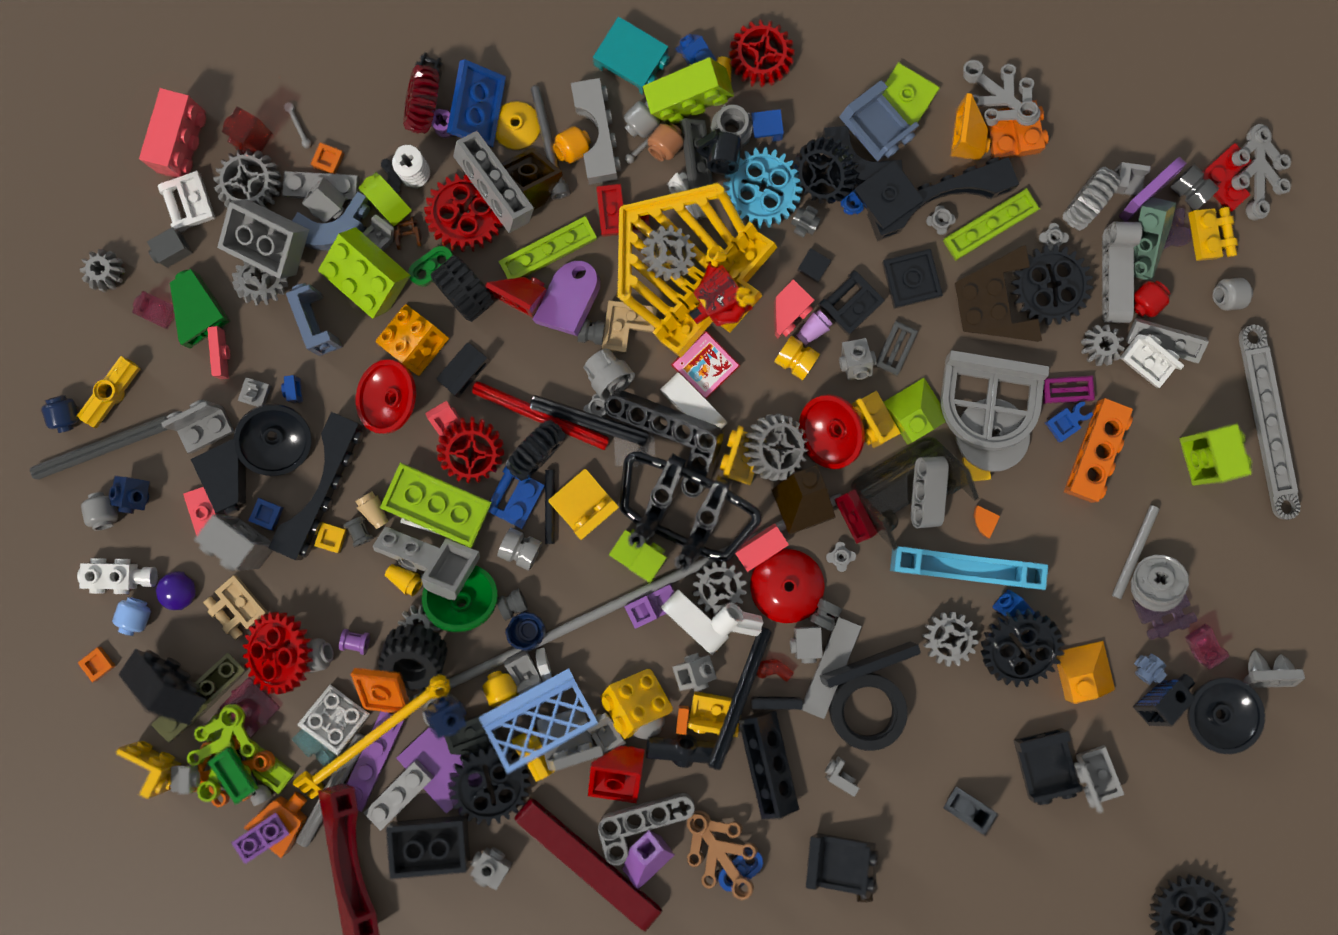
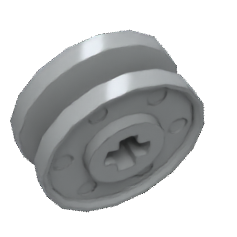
(1163, 571)

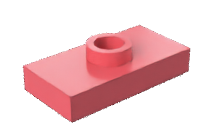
(218, 352)
(199, 508)

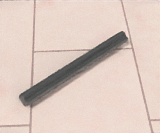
(98, 448)

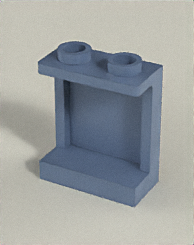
(877, 123)
(300, 302)

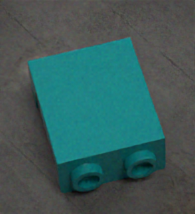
(631, 54)

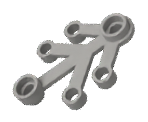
(1004, 96)
(1260, 140)

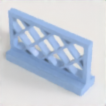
(533, 699)

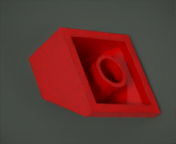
(519, 293)
(617, 774)

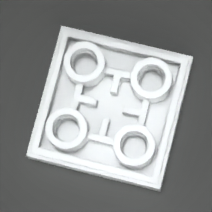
(333, 719)

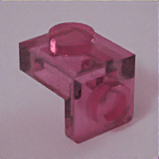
(1206, 647)

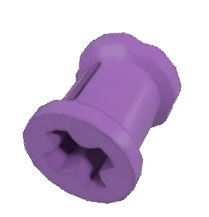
(439, 128)
(354, 641)

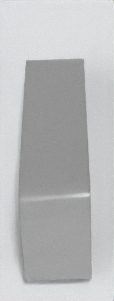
(1118, 270)
(648, 822)

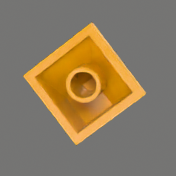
(970, 131)
(1085, 672)

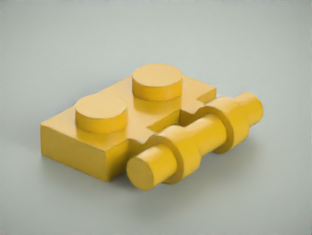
(1206, 234)

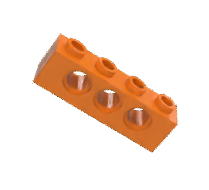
(1078, 481)

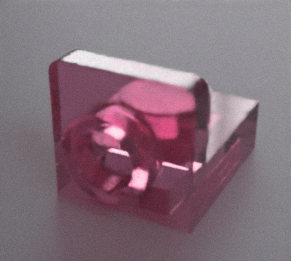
(153, 309)

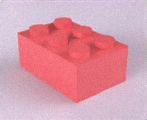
(172, 134)

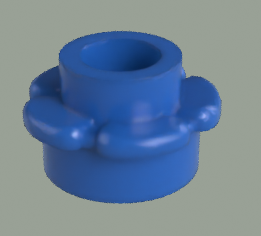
(848, 208)

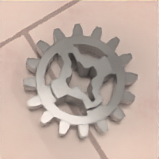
(677, 263)
(248, 286)
(726, 578)
(947, 628)

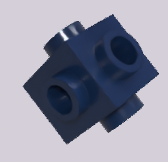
(129, 494)
(445, 716)

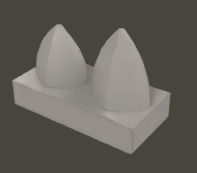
(1282, 675)

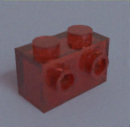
(246, 131)

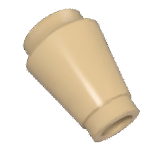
(370, 508)

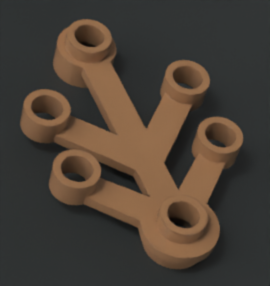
(718, 850)

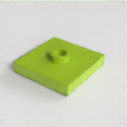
(909, 93)

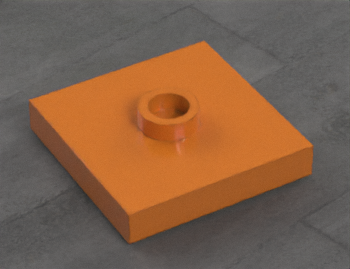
(380, 690)

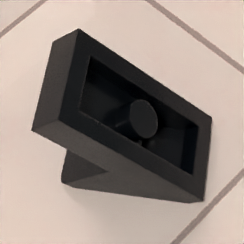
(971, 811)

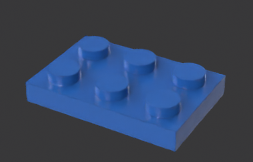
(476, 102)

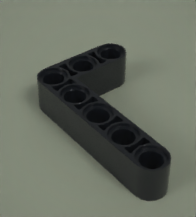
(672, 431)

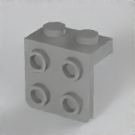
(1098, 772)

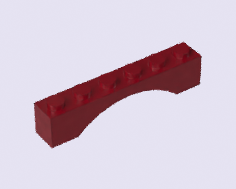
(339, 820)

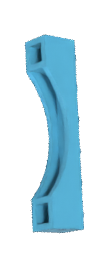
(969, 568)

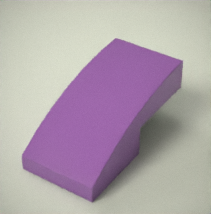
(649, 607)

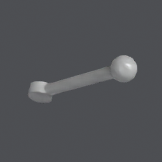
(289, 108)
(629, 158)

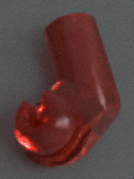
(772, 667)

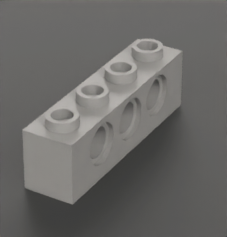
(493, 181)

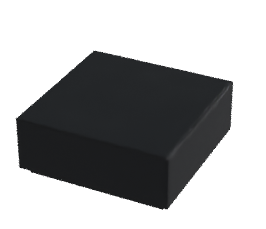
(814, 265)

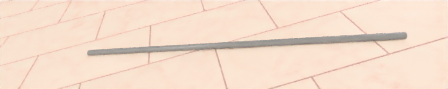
(595, 614)

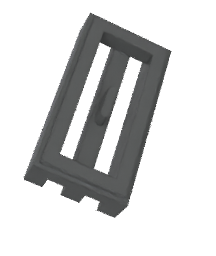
(887, 367)

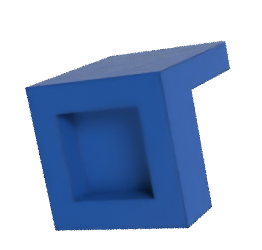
(768, 124)

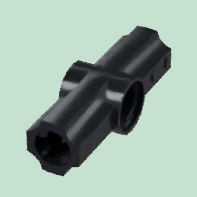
(682, 750)

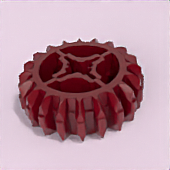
(421, 99)

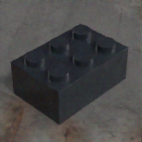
(162, 686)
(428, 847)

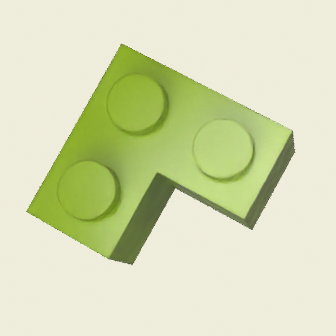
(641, 561)

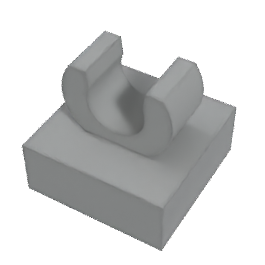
(254, 392)

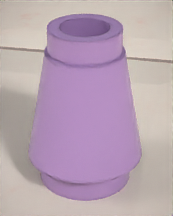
(814, 327)

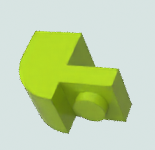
(384, 198)

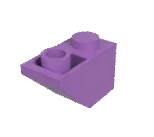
(646, 858)

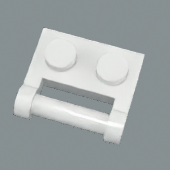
(193, 197)

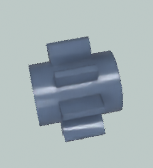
(1150, 669)

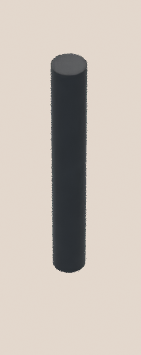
(549, 509)

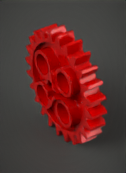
(445, 202)
(277, 653)

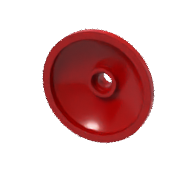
(385, 396)
(826, 442)
(769, 591)

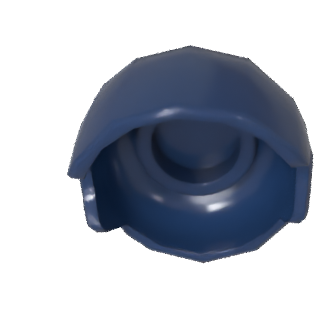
(525, 631)

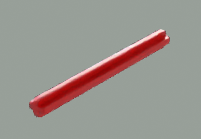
(523, 408)

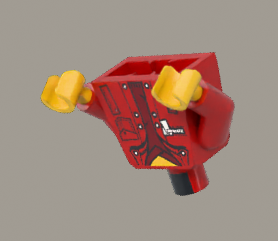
(719, 294)

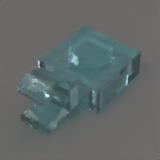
(310, 746)

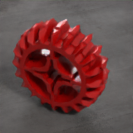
(770, 56)
(460, 449)

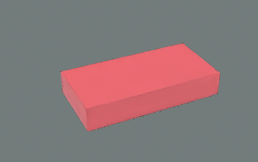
(761, 547)

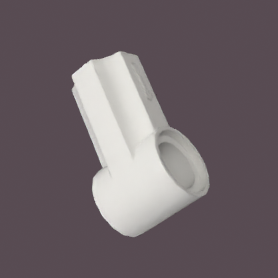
(734, 619)

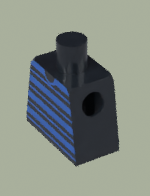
(1166, 701)

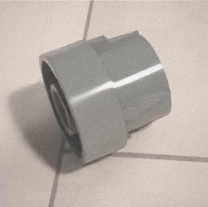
(737, 116)
(608, 373)

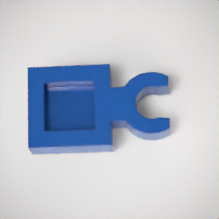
(1066, 422)

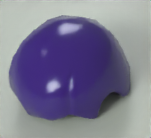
(175, 591)

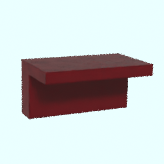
(855, 516)

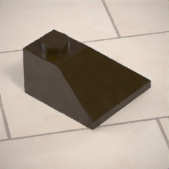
(533, 176)
(803, 500)

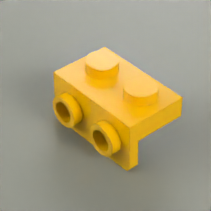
(709, 713)

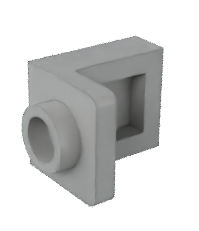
(380, 232)
(523, 672)
(606, 734)
(185, 779)

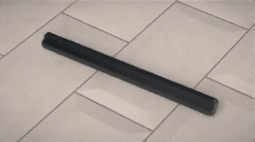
(739, 699)

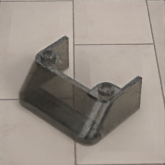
(890, 484)

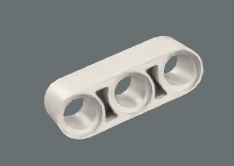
(691, 402)
(693, 621)

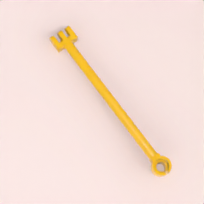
(312, 783)

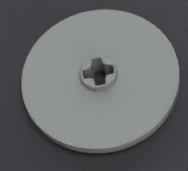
(1003, 424)

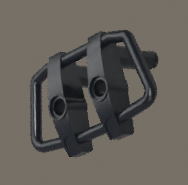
(658, 505)

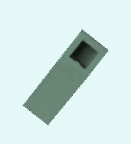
(1156, 222)

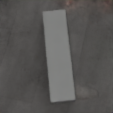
(834, 656)

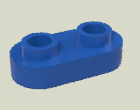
(745, 869)

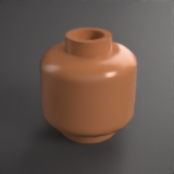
(665, 142)

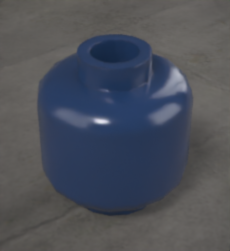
(60, 413)

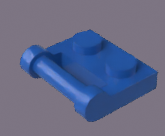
(521, 502)

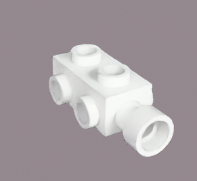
(107, 574)

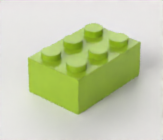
(689, 91)
(363, 272)
(1216, 455)

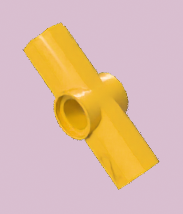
(98, 404)

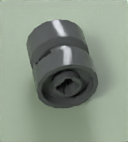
(1194, 187)

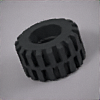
(462, 288)
(414, 654)

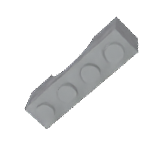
(589, 102)

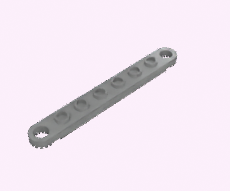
(1269, 422)

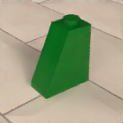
(194, 308)

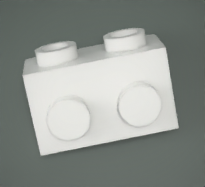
(1151, 359)

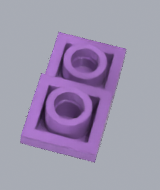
(260, 838)

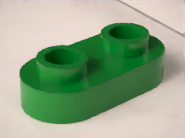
(428, 263)

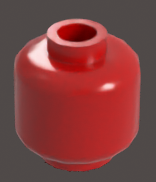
(1151, 298)

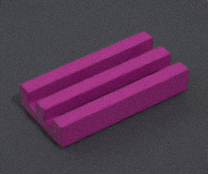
(1047, 390)

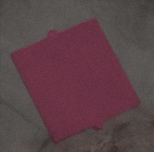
(255, 703)

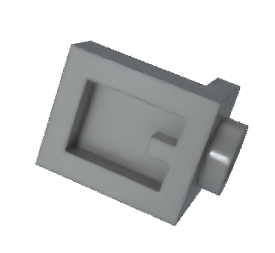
(842, 781)

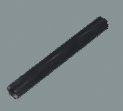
(589, 420)

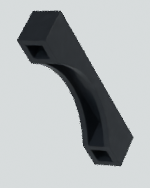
(987, 181)
(339, 440)

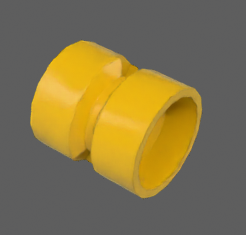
(797, 357)

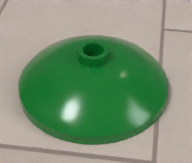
(477, 593)

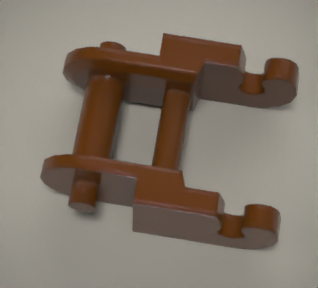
(415, 230)

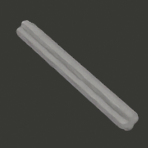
(315, 818)

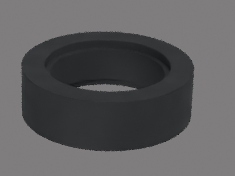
(892, 730)

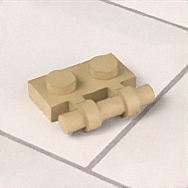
(240, 602)

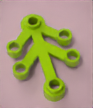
(229, 727)

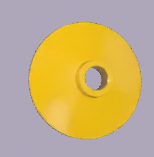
(518, 136)

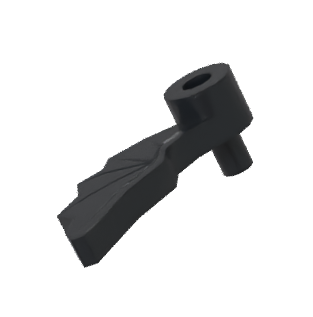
(393, 178)

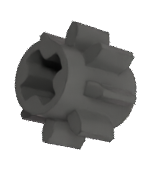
(805, 221)

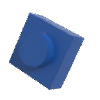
(292, 389)
(265, 514)

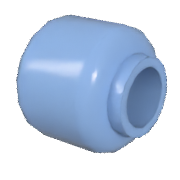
(131, 616)

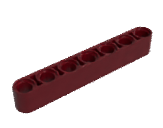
(588, 864)

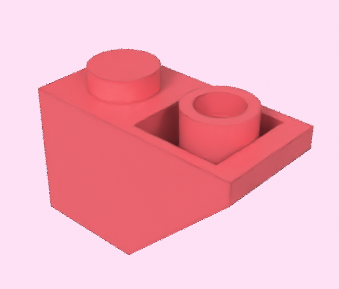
(789, 306)

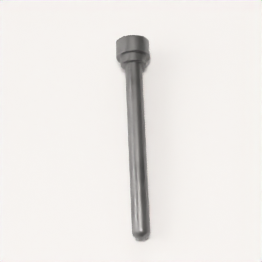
(561, 189)

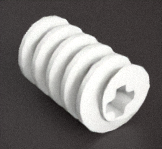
(411, 166)

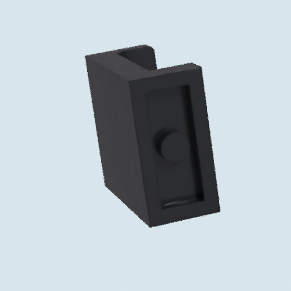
(1047, 766)
(842, 864)

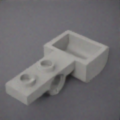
(444, 567)

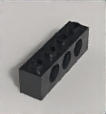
(768, 765)

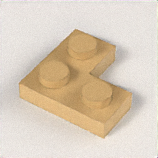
(619, 322)

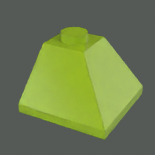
(915, 411)

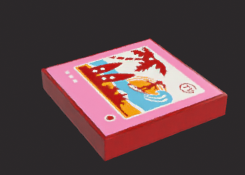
(706, 365)

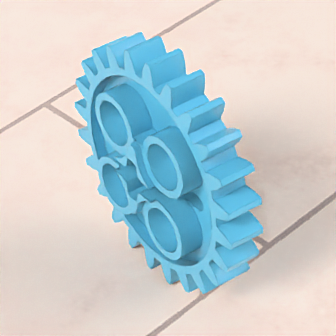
(769, 167)

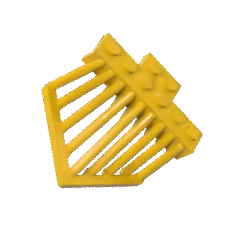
(743, 259)

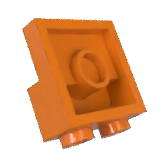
(1016, 140)

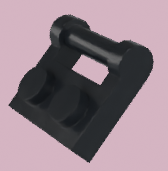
(857, 308)

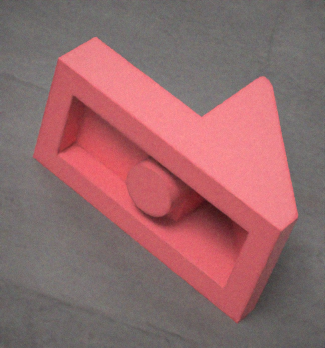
(442, 416)

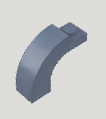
(323, 235)

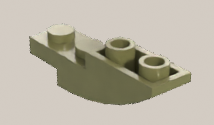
(213, 687)

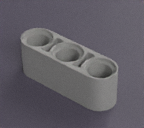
(929, 492)

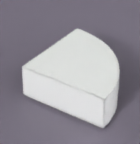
(543, 664)

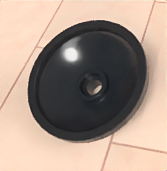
(276, 454)
(1240, 720)

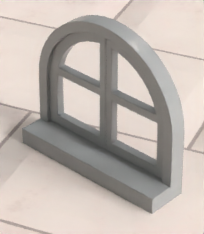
(995, 370)

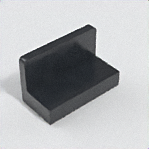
(463, 370)

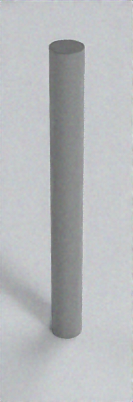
(1135, 552)

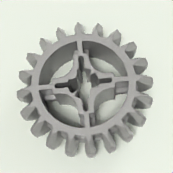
(240, 163)
(1092, 198)
(780, 427)

